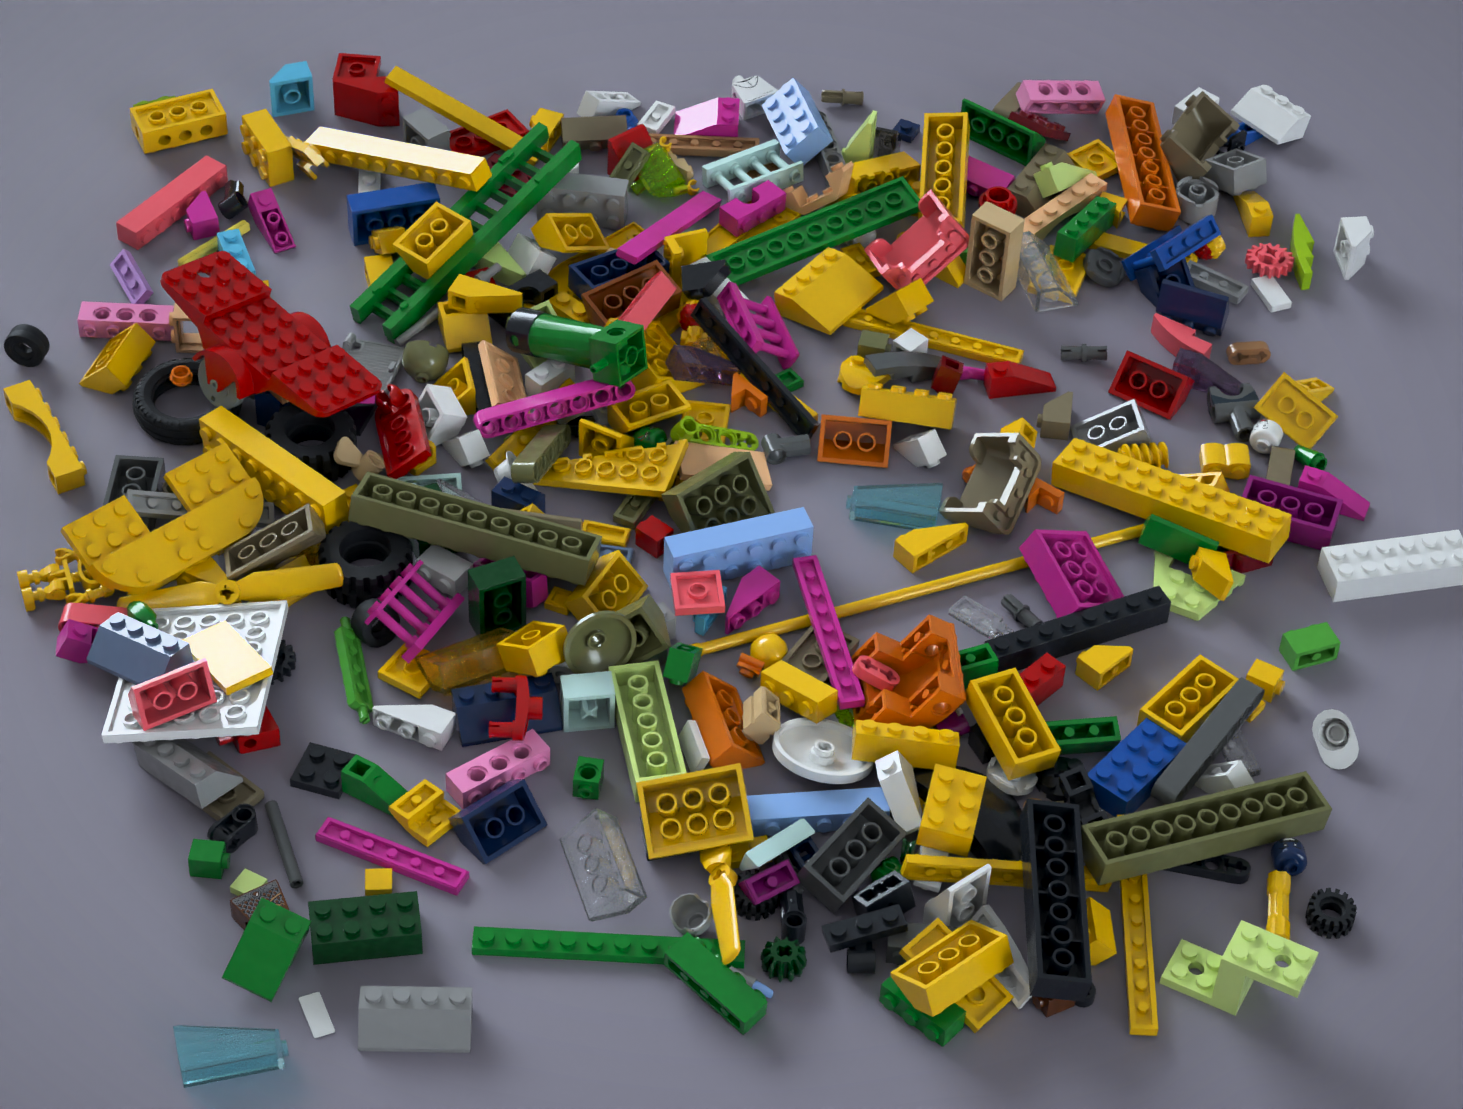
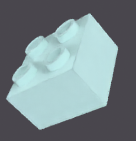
(587, 701)

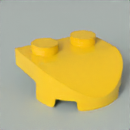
(855, 375)

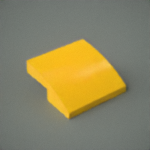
(424, 812)

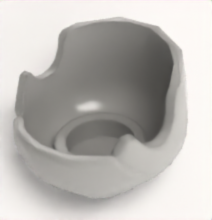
(690, 914)

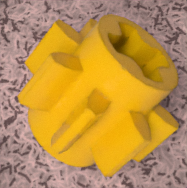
(692, 335)

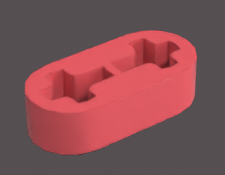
(875, 673)

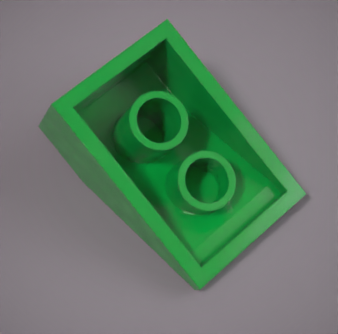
(266, 949)

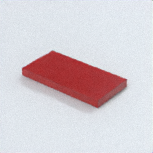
(469, 143)

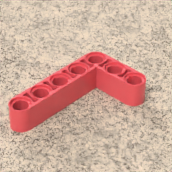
(649, 300)

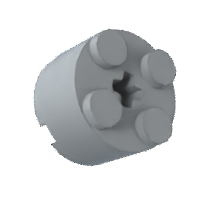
(1197, 198)

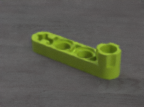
(689, 429)

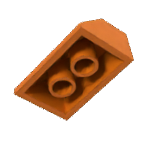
(854, 441)

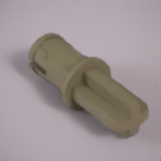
(842, 97)

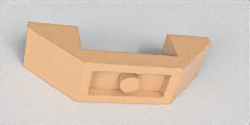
(839, 183)

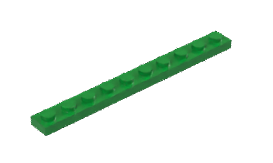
(582, 945)

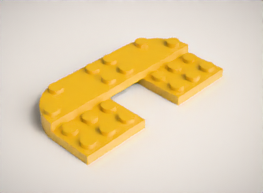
(220, 509)

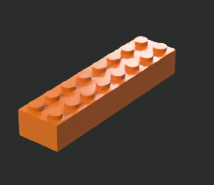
(1142, 163)

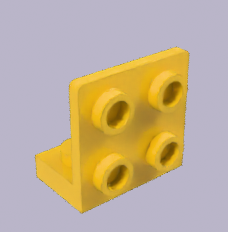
(684, 250)

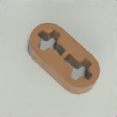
(1248, 352)

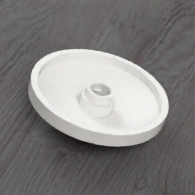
(819, 751)

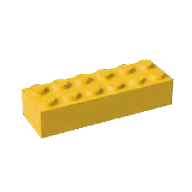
(946, 160)

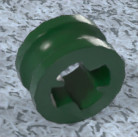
(907, 848)

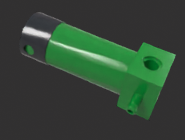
(610, 352)

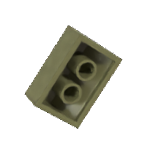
(649, 628)

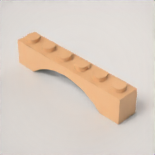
(1064, 205)

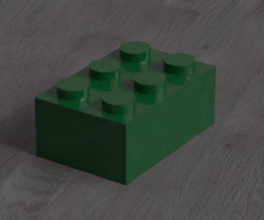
(497, 596)

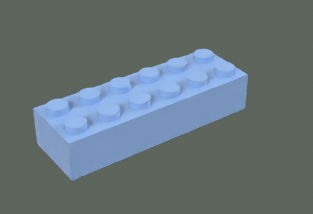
(741, 545)

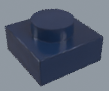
(907, 129)

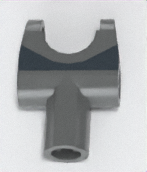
(1236, 409)

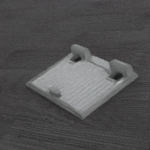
(376, 357)

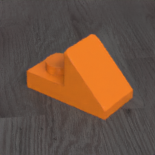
(747, 394)
(1045, 496)

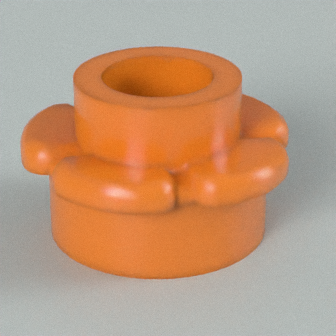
(181, 376)

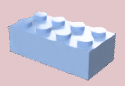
(797, 122)

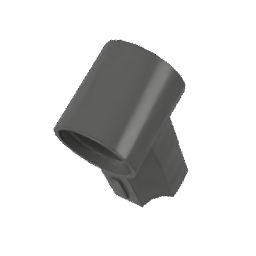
(778, 449)

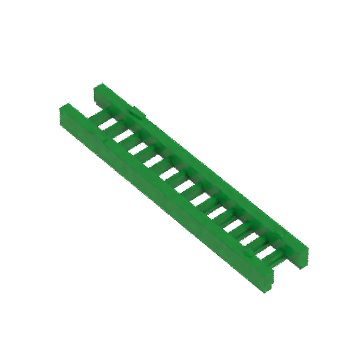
(485, 235)

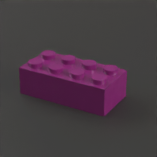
(1312, 513)

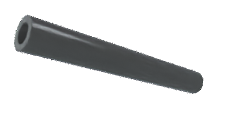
(283, 843)

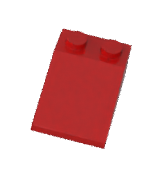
(366, 100)

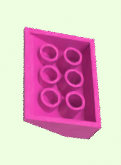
(1069, 570)

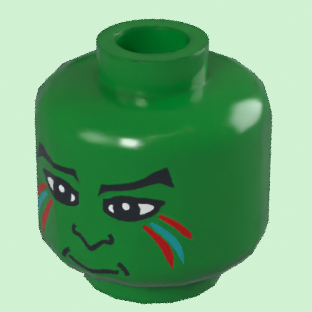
(649, 436)

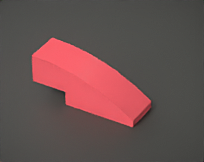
(1176, 336)

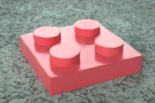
(697, 592)

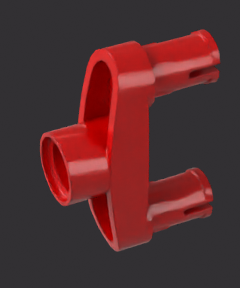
(526, 708)

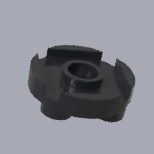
(1048, 779)

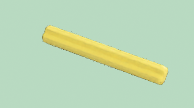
(211, 246)

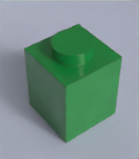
(208, 859)

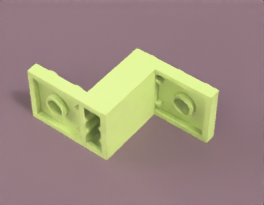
(1247, 958)

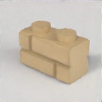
(761, 715)

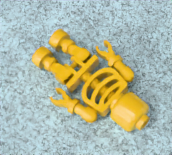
(60, 582)

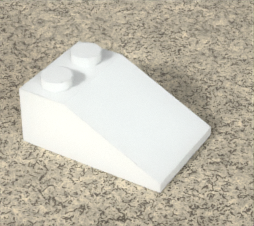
(961, 900)

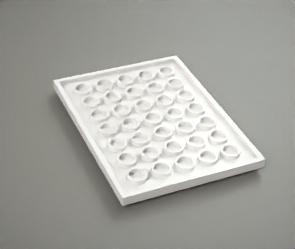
(233, 714)

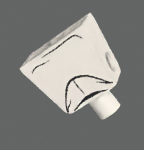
(752, 94)

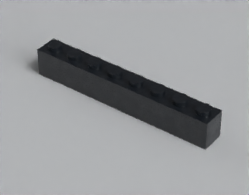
(1082, 629)

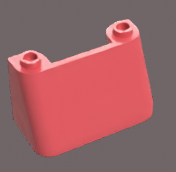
(922, 248)

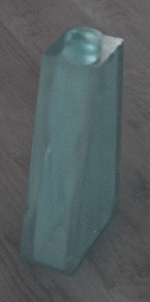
(896, 505)
(226, 1053)

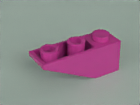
(270, 220)
(753, 594)
(75, 641)

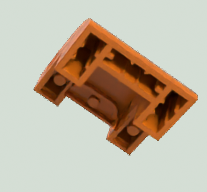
(928, 673)

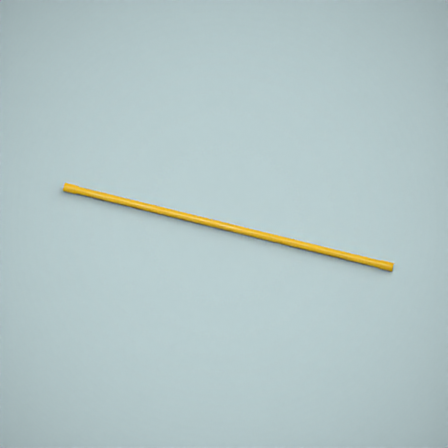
(901, 595)

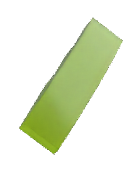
(1302, 247)

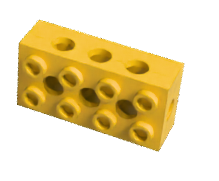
(178, 121)

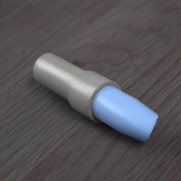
(755, 984)

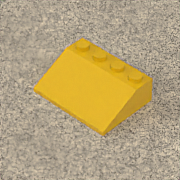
(826, 292)
(658, 347)
(695, 811)

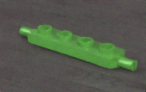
(353, 670)

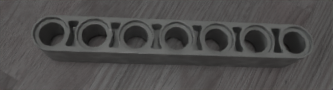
(1207, 742)

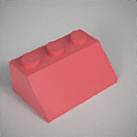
(172, 695)

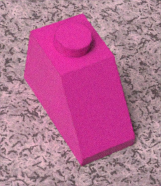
(201, 218)

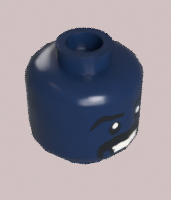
(1289, 856)

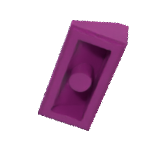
(769, 882)

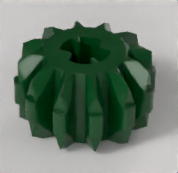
(783, 959)

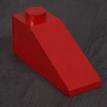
(1015, 379)

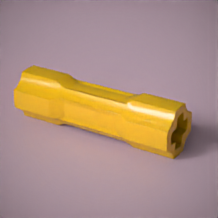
(1278, 903)

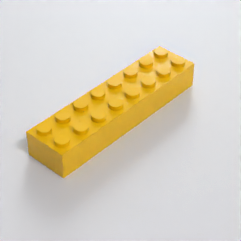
(280, 474)

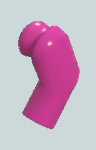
(972, 373)

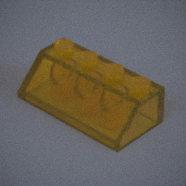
(464, 662)

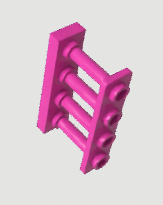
(744, 323)
(424, 630)

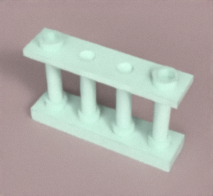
(751, 159)

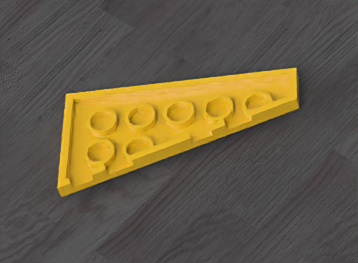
(620, 470)

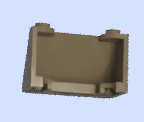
(1197, 136)
(997, 484)

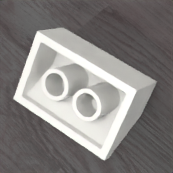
(1271, 115)

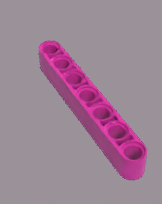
(544, 412)

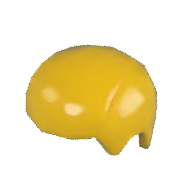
(769, 649)

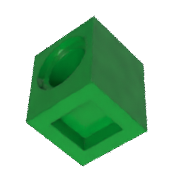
(588, 778)

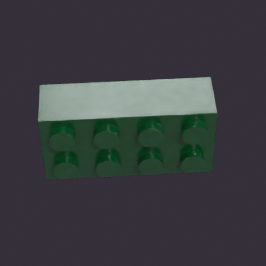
(365, 927)

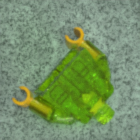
(661, 175)

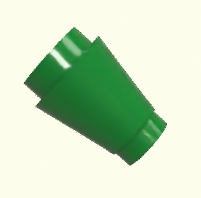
(1310, 457)

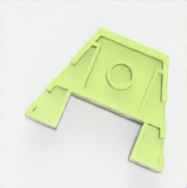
(1185, 594)

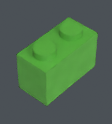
(1309, 646)

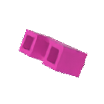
(741, 217)

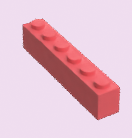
(170, 202)

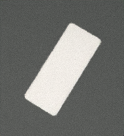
(316, 1014)

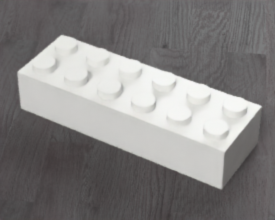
(1392, 565)

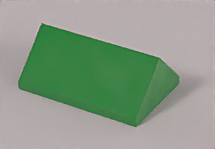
(1173, 539)

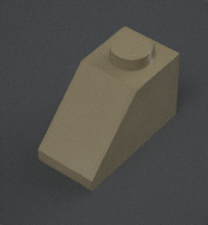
(1056, 417)

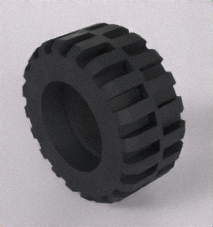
(295, 426)
(357, 542)

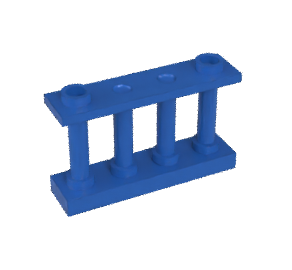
(1172, 246)

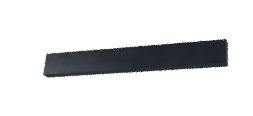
(754, 368)

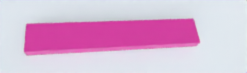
(392, 855)

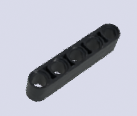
(471, 351)

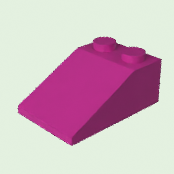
(709, 118)

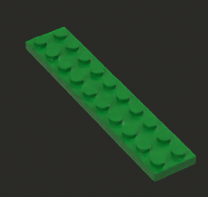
(818, 231)

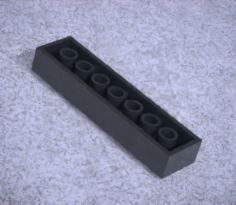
(1055, 901)

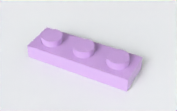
(131, 278)

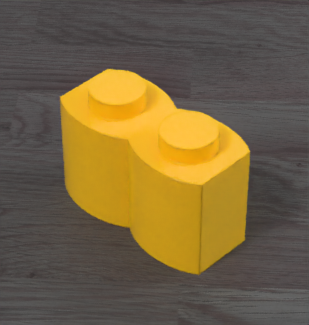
(1229, 459)

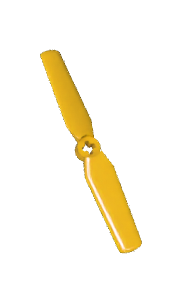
(255, 587)
(722, 882)

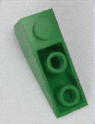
(370, 784)

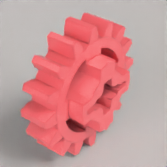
(1269, 260)

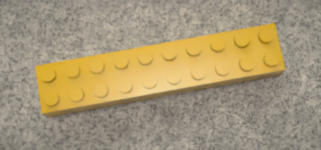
(1149, 490)

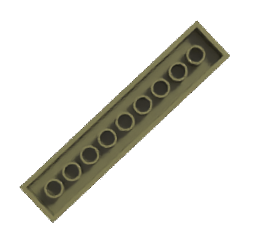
(474, 528)
(1203, 827)

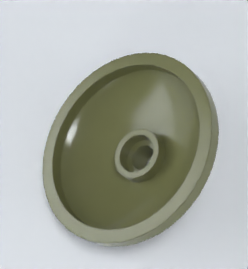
(611, 645)

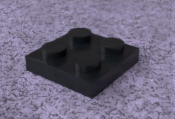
(321, 770)

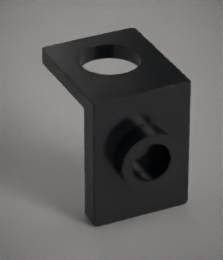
(1236, 141)

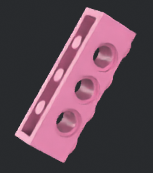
(1060, 96)
(110, 319)
(496, 767)

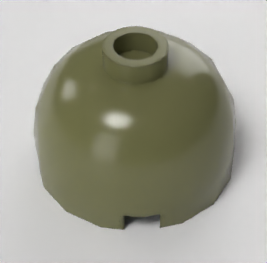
(424, 361)

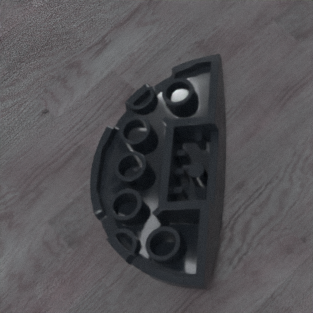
(997, 822)

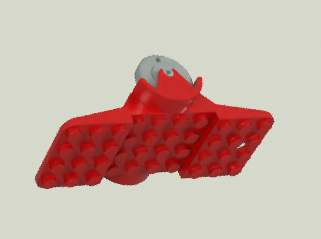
(259, 345)

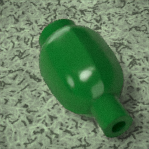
(143, 613)

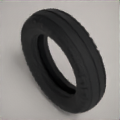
(157, 424)

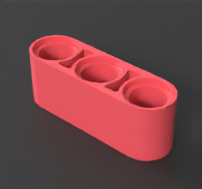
(88, 613)

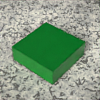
(790, 379)

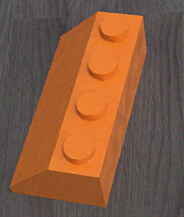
(719, 718)

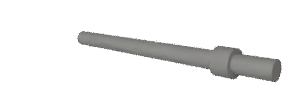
(433, 315)

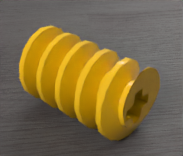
(1151, 454)

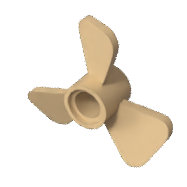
(349, 455)

